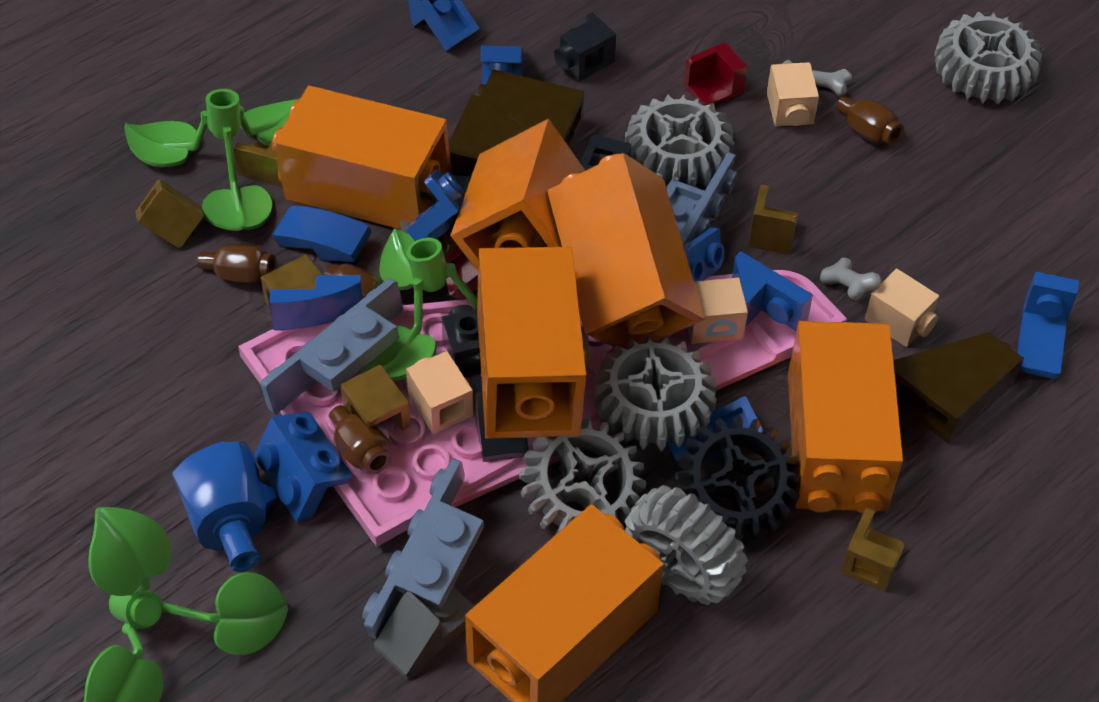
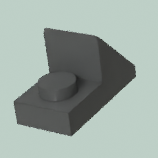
(420, 631)

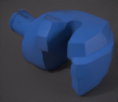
(225, 500)

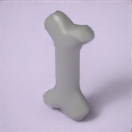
(834, 81)
(858, 283)

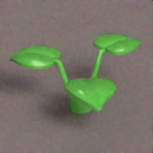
(169, 142)
(424, 268)
(122, 558)

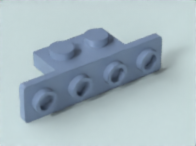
(695, 206)
(339, 349)
(433, 554)

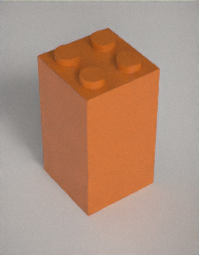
(360, 156)
(509, 194)
(625, 252)
(530, 342)
(844, 416)
(564, 610)

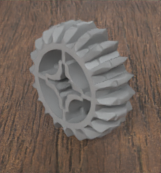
(988, 57)
(679, 132)
(630, 404)
(573, 462)
(692, 542)

